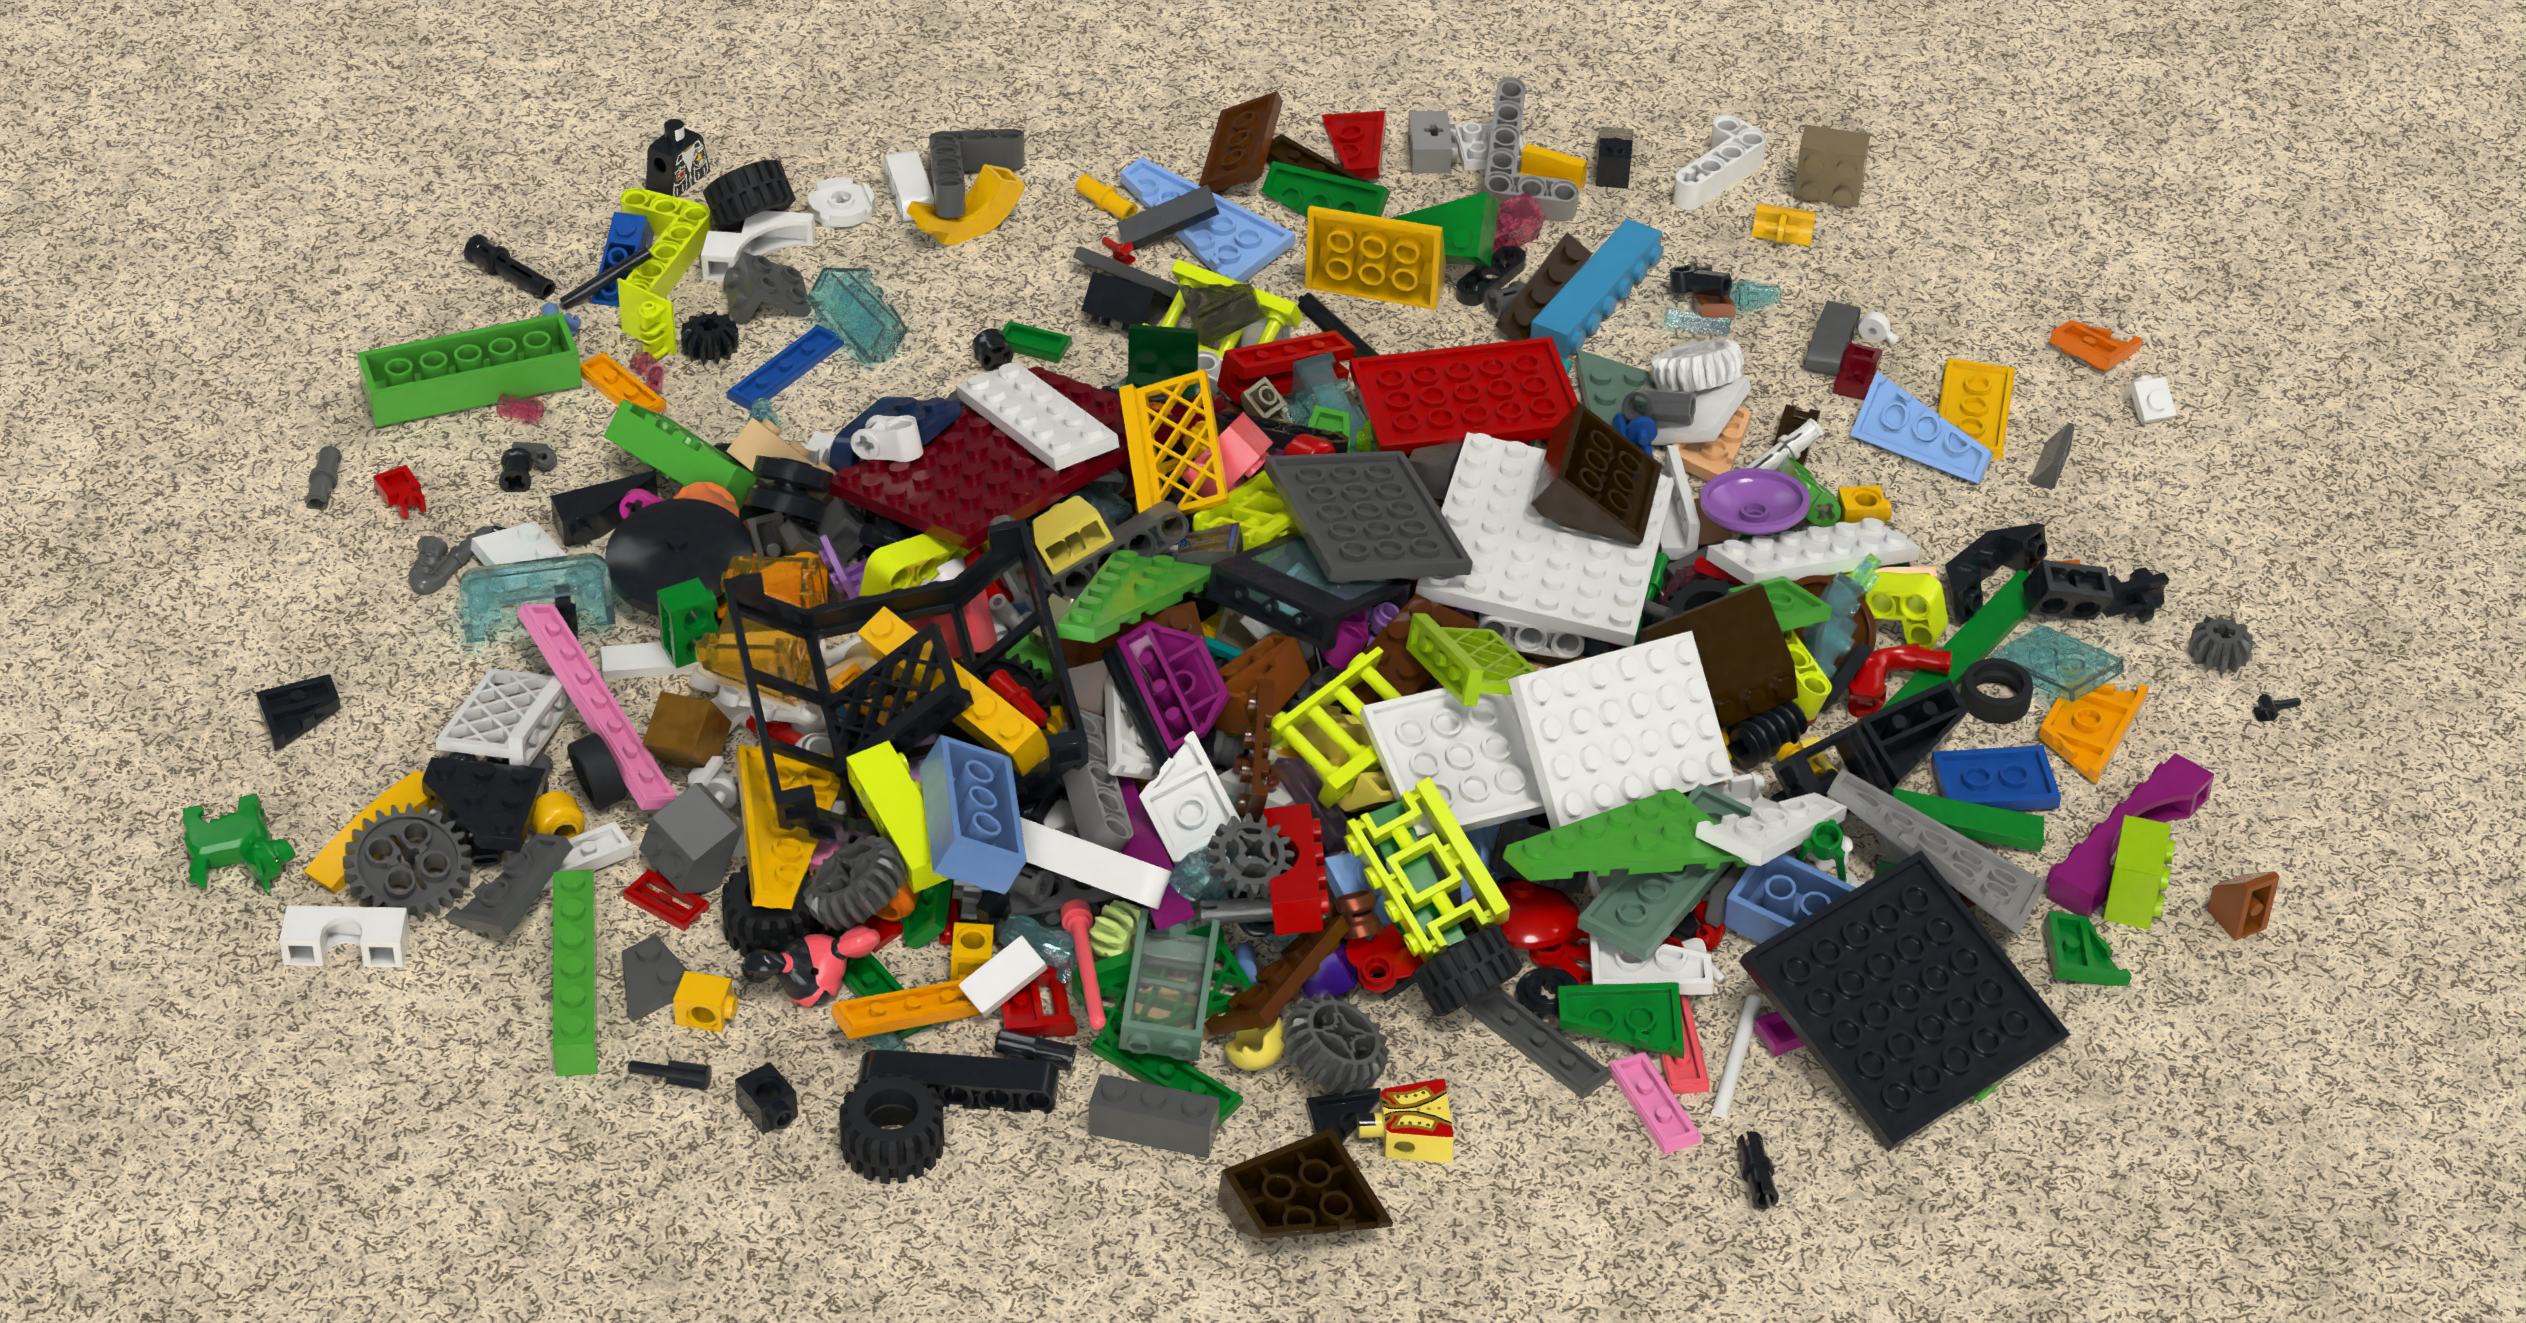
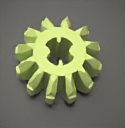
(1115, 930)

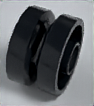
(788, 493)

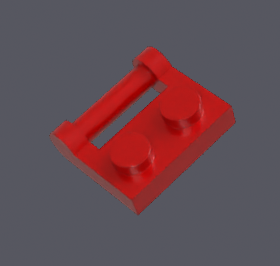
(1025, 1012)

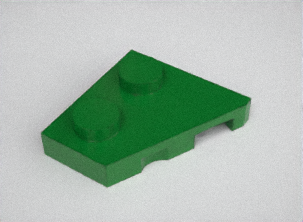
(2079, 952)

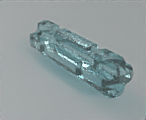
(1693, 322)

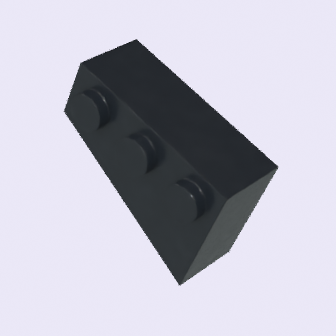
(1913, 729)

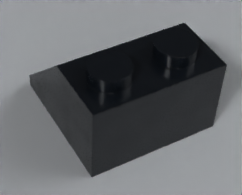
(1123, 302)

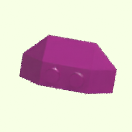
(1175, 680)

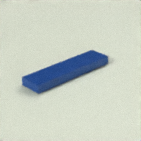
(785, 367)

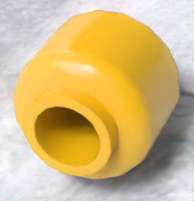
(558, 815)

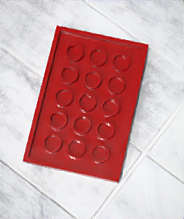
(1441, 394)

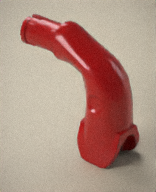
(1867, 688)

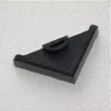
(1340, 1111)

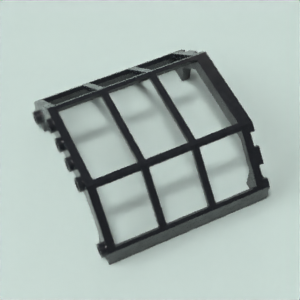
(1007, 545)

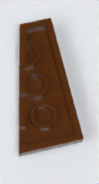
(1258, 742)
(1279, 980)

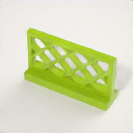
(1465, 658)

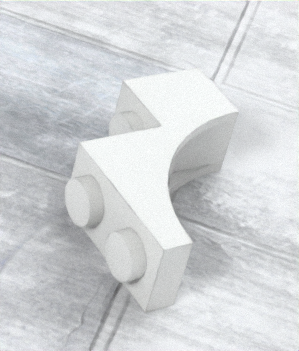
(759, 235)

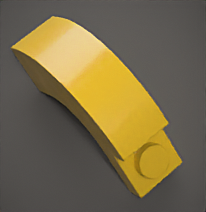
(986, 203)

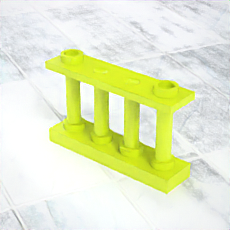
(1276, 309)
(1362, 759)

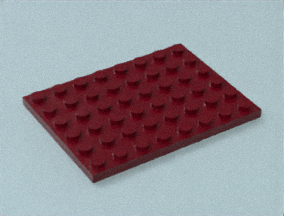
(982, 473)

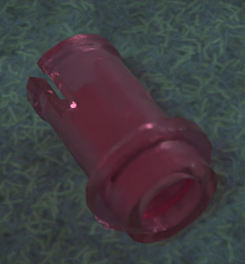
(521, 408)

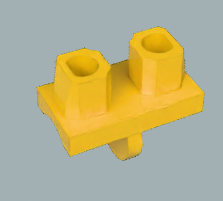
(1783, 224)

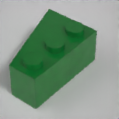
(1467, 227)

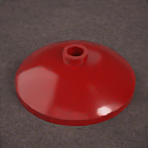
(1537, 915)

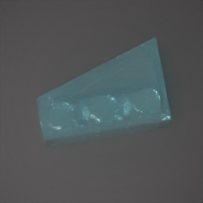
(857, 312)

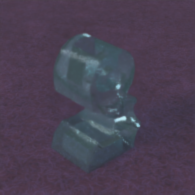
(1193, 879)

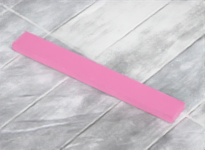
(597, 705)

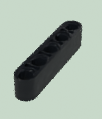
(972, 1080)

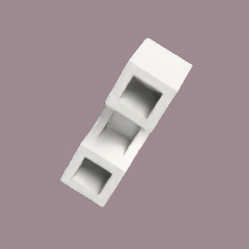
(314, 930)

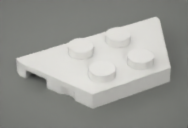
(1124, 746)
(1187, 801)

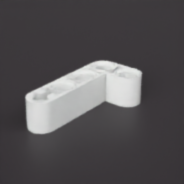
(1735, 154)

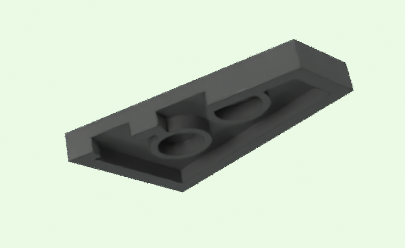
(507, 898)

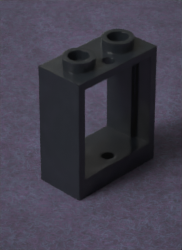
(1854, 748)

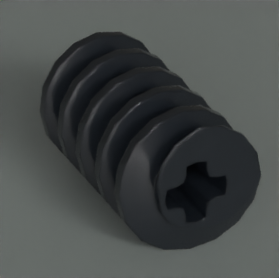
(1764, 734)

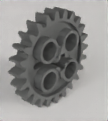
(440, 849)

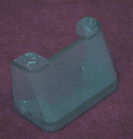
(489, 586)

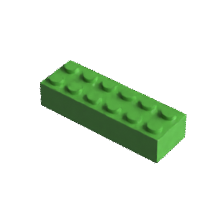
(469, 369)

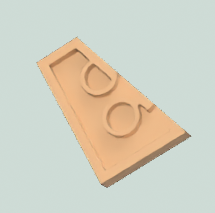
(1716, 457)

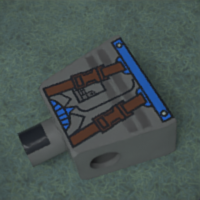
(1209, 545)

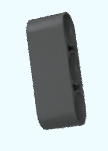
(1832, 337)

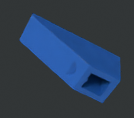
(625, 236)

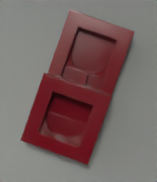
(1857, 371)

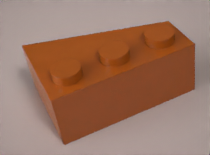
(1272, 658)

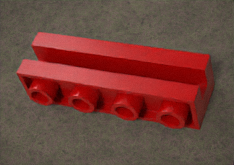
(1275, 360)

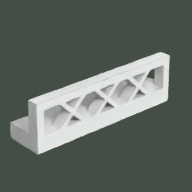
(1682, 522)

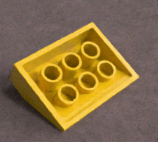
(1374, 257)

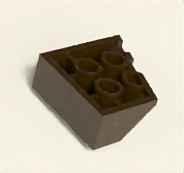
(1300, 1191)

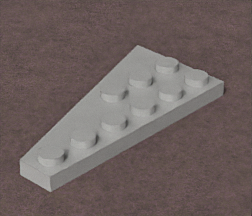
(1973, 870)

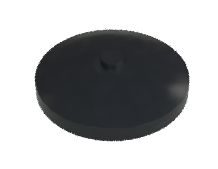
(673, 545)

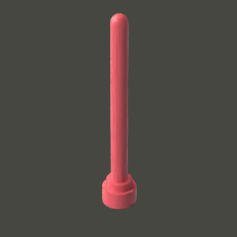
(1077, 920)

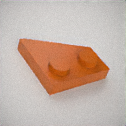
(2093, 344)

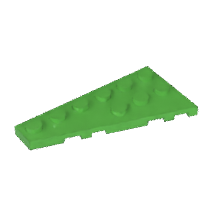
(1126, 589)
(1637, 837)

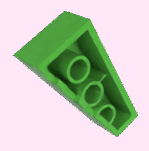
(676, 451)

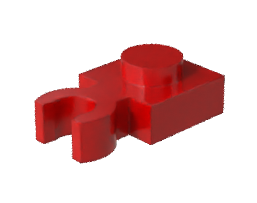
(400, 488)

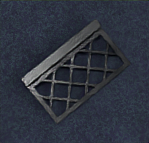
(903, 728)

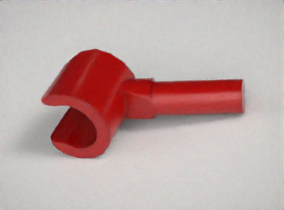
(1121, 252)

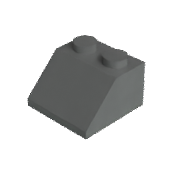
(692, 840)

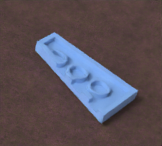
(1911, 429)

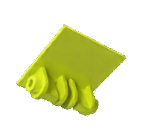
(647, 319)

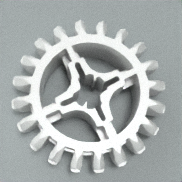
(1697, 365)

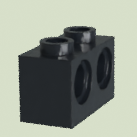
(2067, 590)

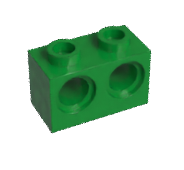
(684, 617)

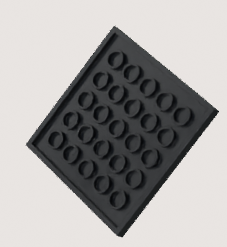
(1904, 999)

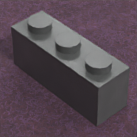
(1154, 1115)

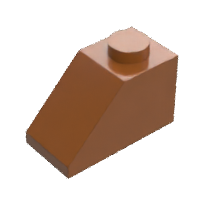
(2244, 903)

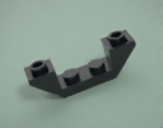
(2013, 547)

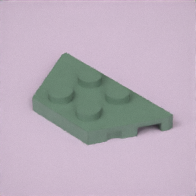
(1607, 383)

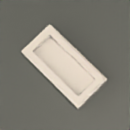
(1003, 976)

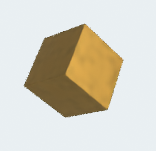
(686, 731)

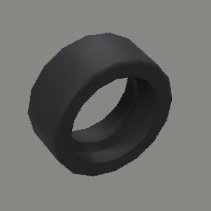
(1997, 709)
(596, 771)

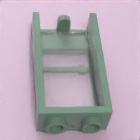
(1168, 991)

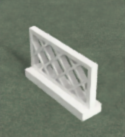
(522, 739)

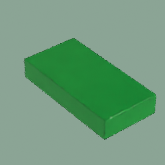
(1036, 342)

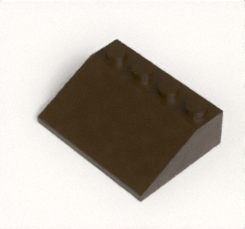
(1596, 479)
(1739, 652)

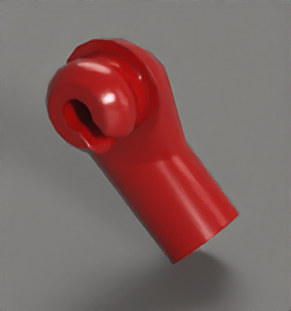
(1709, 934)

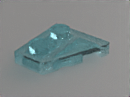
(1052, 946)

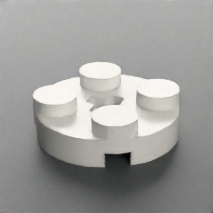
(856, 206)

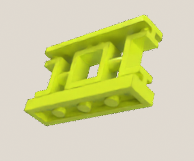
(1256, 509)
(1453, 856)

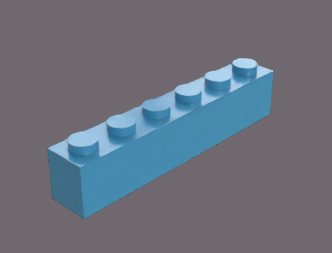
(1598, 286)

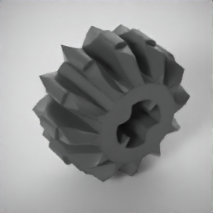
(2221, 644)

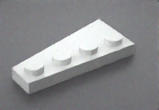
(1771, 830)

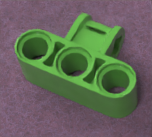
(1817, 493)

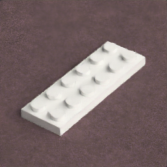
(1037, 416)
(1812, 551)

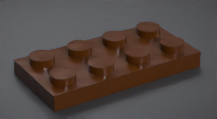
(1241, 143)
(1397, 663)

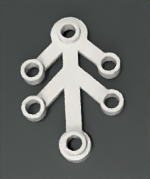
(804, 717)

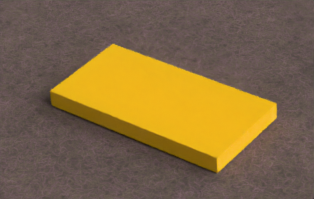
(1978, 401)

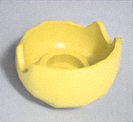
(1256, 1048)

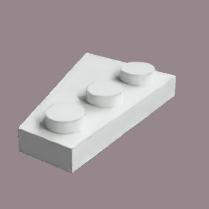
(1666, 964)

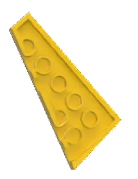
(776, 855)

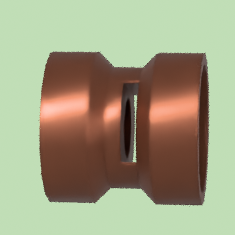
(1359, 913)

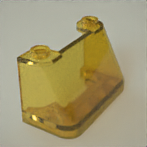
(770, 650)

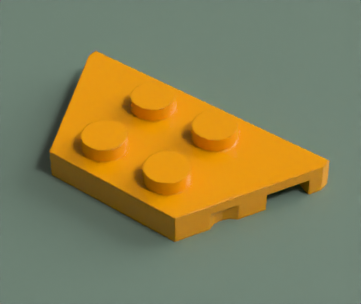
(2092, 726)

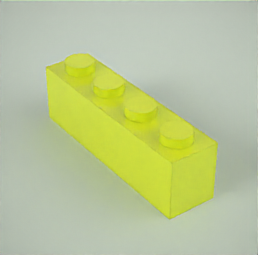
(895, 808)

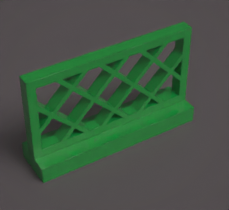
(1114, 977)

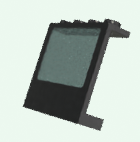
(1289, 591)

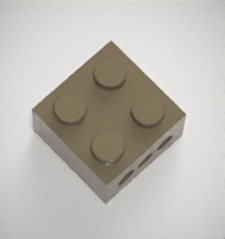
(1831, 166)

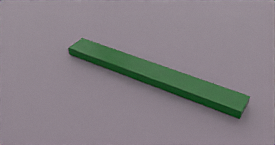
(1975, 638)

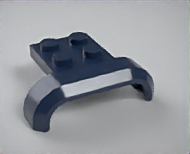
(930, 414)

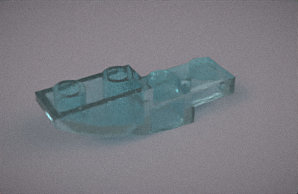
(1833, 637)

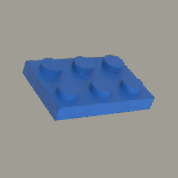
(1998, 777)

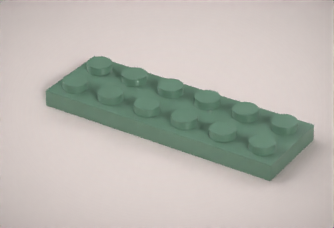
(1644, 908)

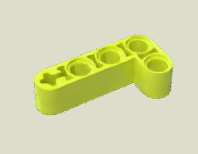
(908, 563)
(1910, 598)

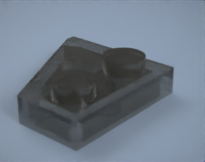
(1221, 309)

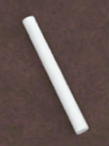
(1736, 1057)

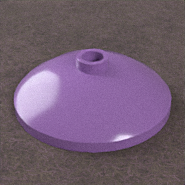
(1755, 501)

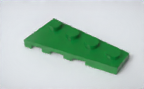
(1305, 187)

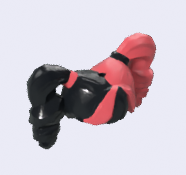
(797, 958)

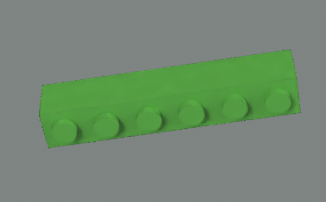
(575, 973)

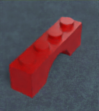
(1300, 893)

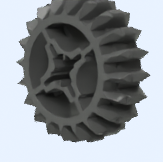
(855, 882)
(1335, 1044)

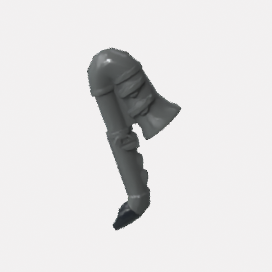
(434, 568)

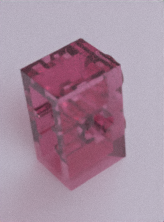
(1518, 222)

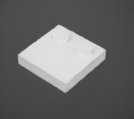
(515, 545)

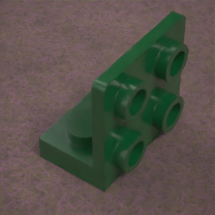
(1162, 354)

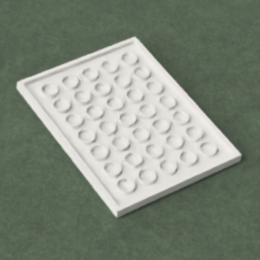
(1531, 565)

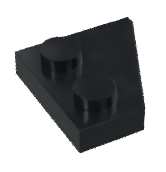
(297, 707)

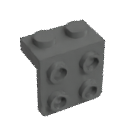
(759, 280)

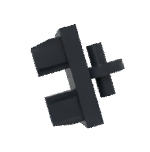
(2138, 595)

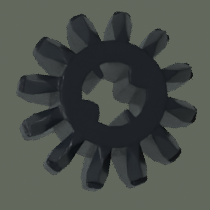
(709, 337)

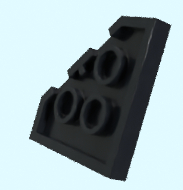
(486, 798)

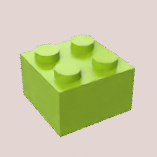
(2139, 872)

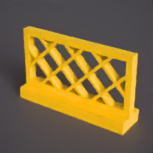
(1142, 444)

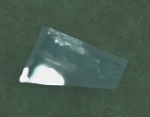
(1318, 385)

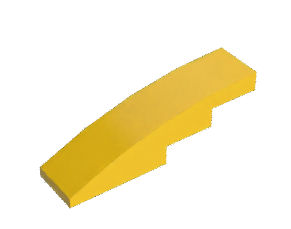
(328, 865)

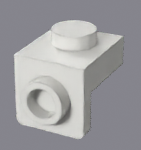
(2151, 399)

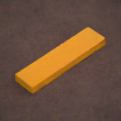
(902, 1009)

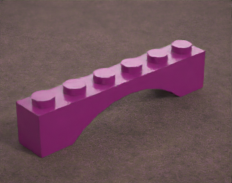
(2169, 794)

